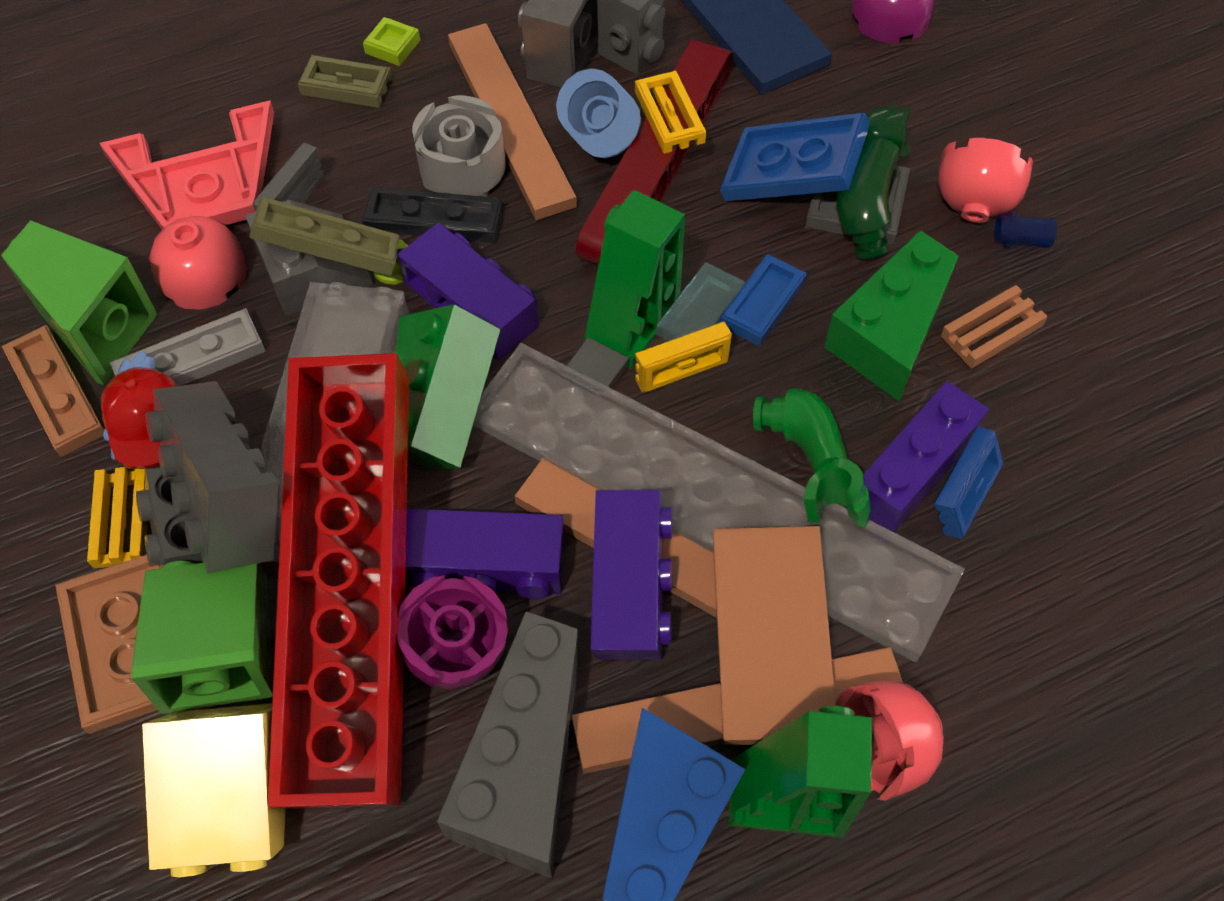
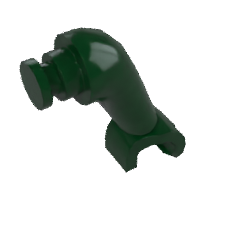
(865, 206)

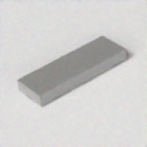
(204, 349)

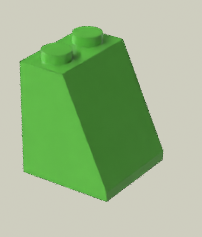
(82, 294)
(203, 637)

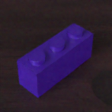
(450, 272)
(921, 455)
(496, 548)
(630, 575)

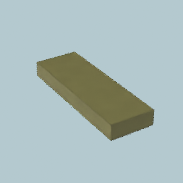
(325, 236)

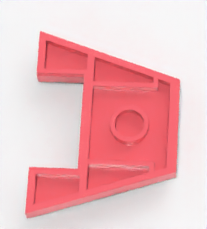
(203, 183)

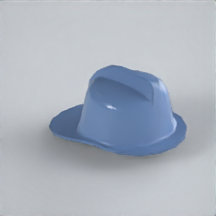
(598, 113)

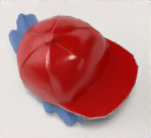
(124, 411)

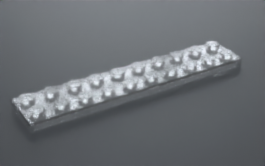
(615, 443)

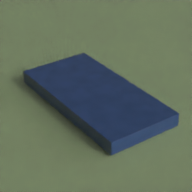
(766, 39)

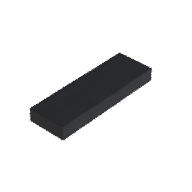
(418, 211)

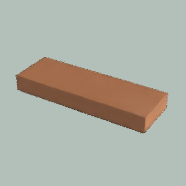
(53, 391)

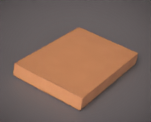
(100, 636)

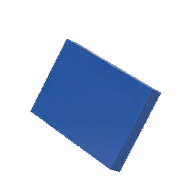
(796, 157)

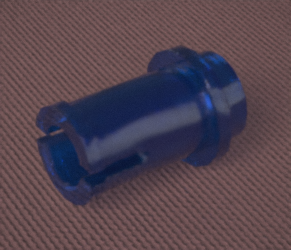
(1024, 230)

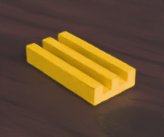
(678, 135)
(683, 357)
(100, 516)

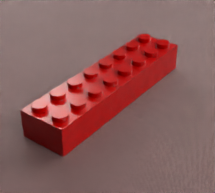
(341, 585)

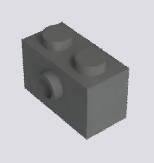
(631, 32)

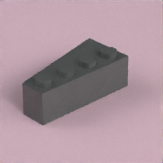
(214, 476)
(516, 762)

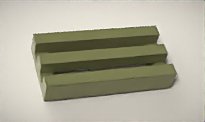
(343, 86)

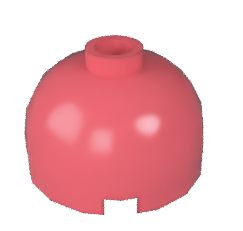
(983, 178)
(197, 262)
(904, 734)

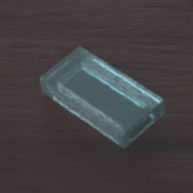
(700, 303)

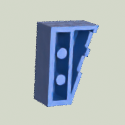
(666, 811)

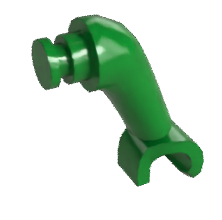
(813, 428)

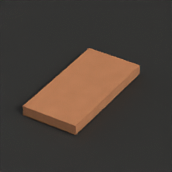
(770, 629)

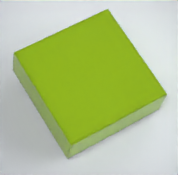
(391, 41)

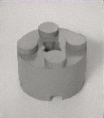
(459, 146)

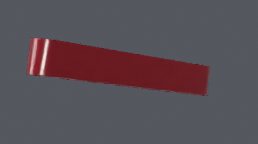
(644, 165)

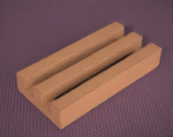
(1008, 298)

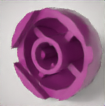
(892, 19)
(452, 631)

